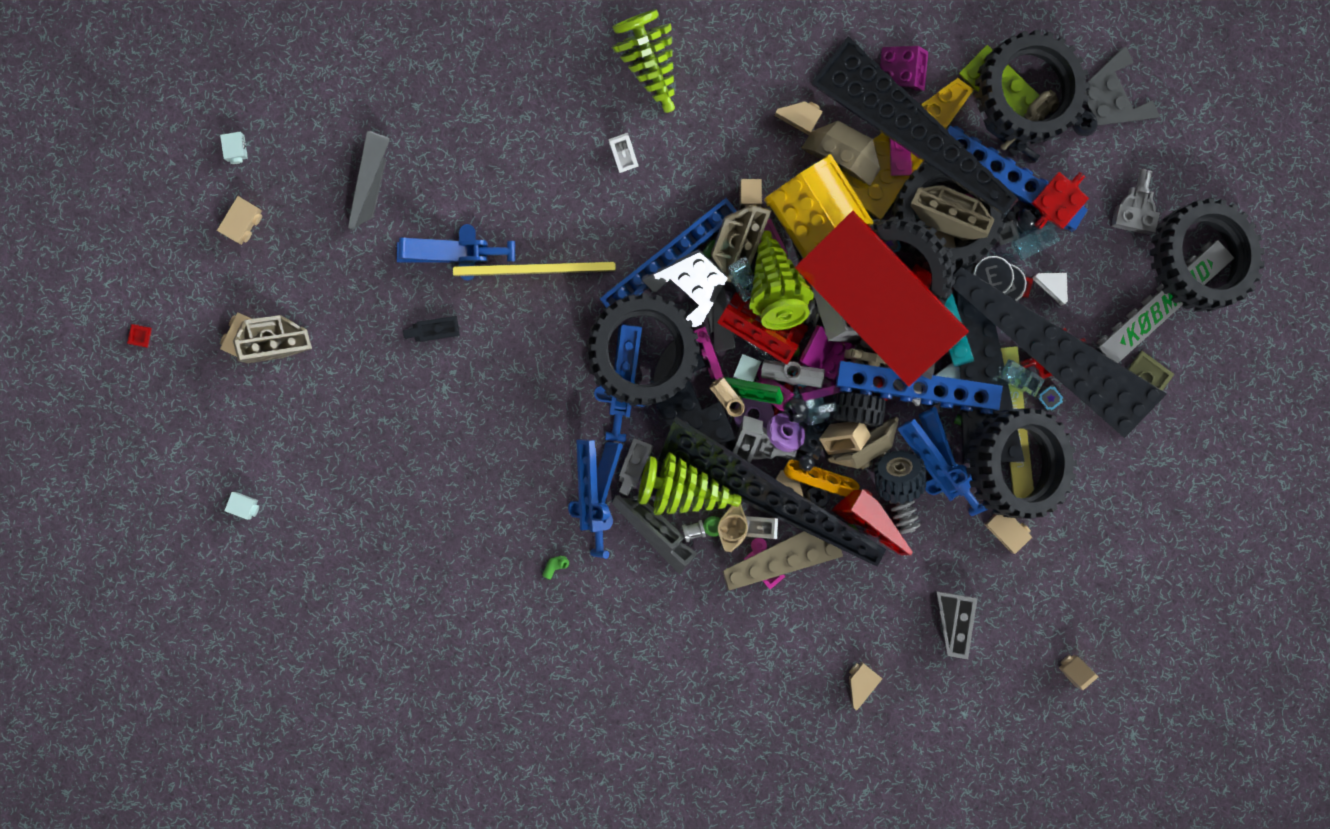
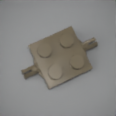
(865, 358)

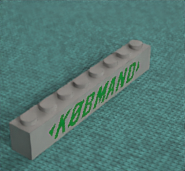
(1160, 306)

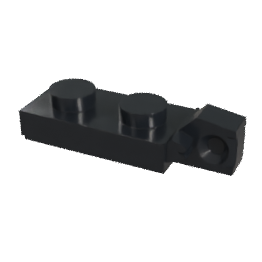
(433, 329)

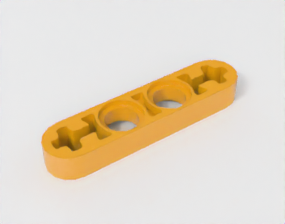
(841, 486)

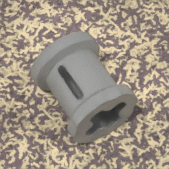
(693, 531)

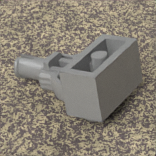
(1137, 209)
(754, 443)

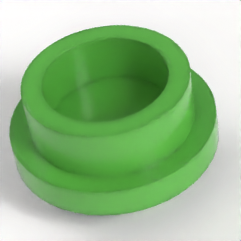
(711, 525)

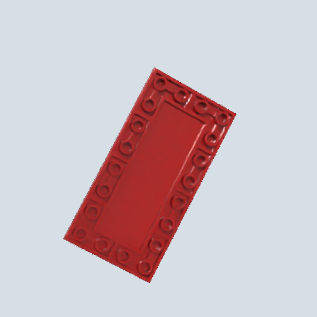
(881, 298)

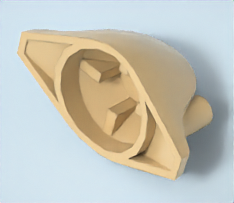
(733, 528)

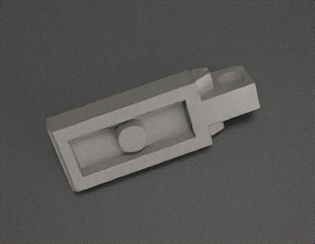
(634, 465)

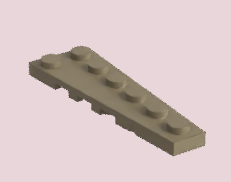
(785, 557)

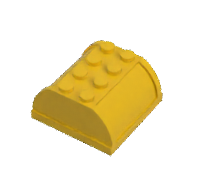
(815, 204)

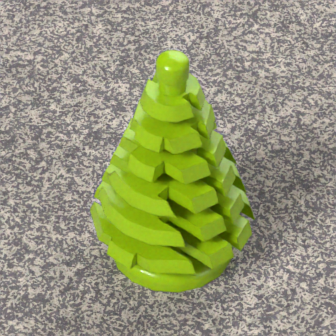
(647, 51)
(778, 288)
(681, 487)

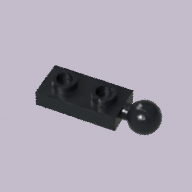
(812, 445)

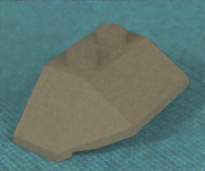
(849, 148)
(952, 212)
(739, 237)
(269, 339)
(877, 445)

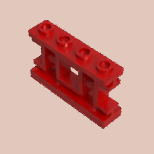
(774, 342)

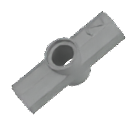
(779, 371)

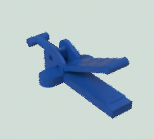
(465, 251)
(625, 365)
(938, 459)
(593, 490)

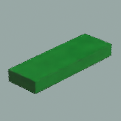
(756, 391)

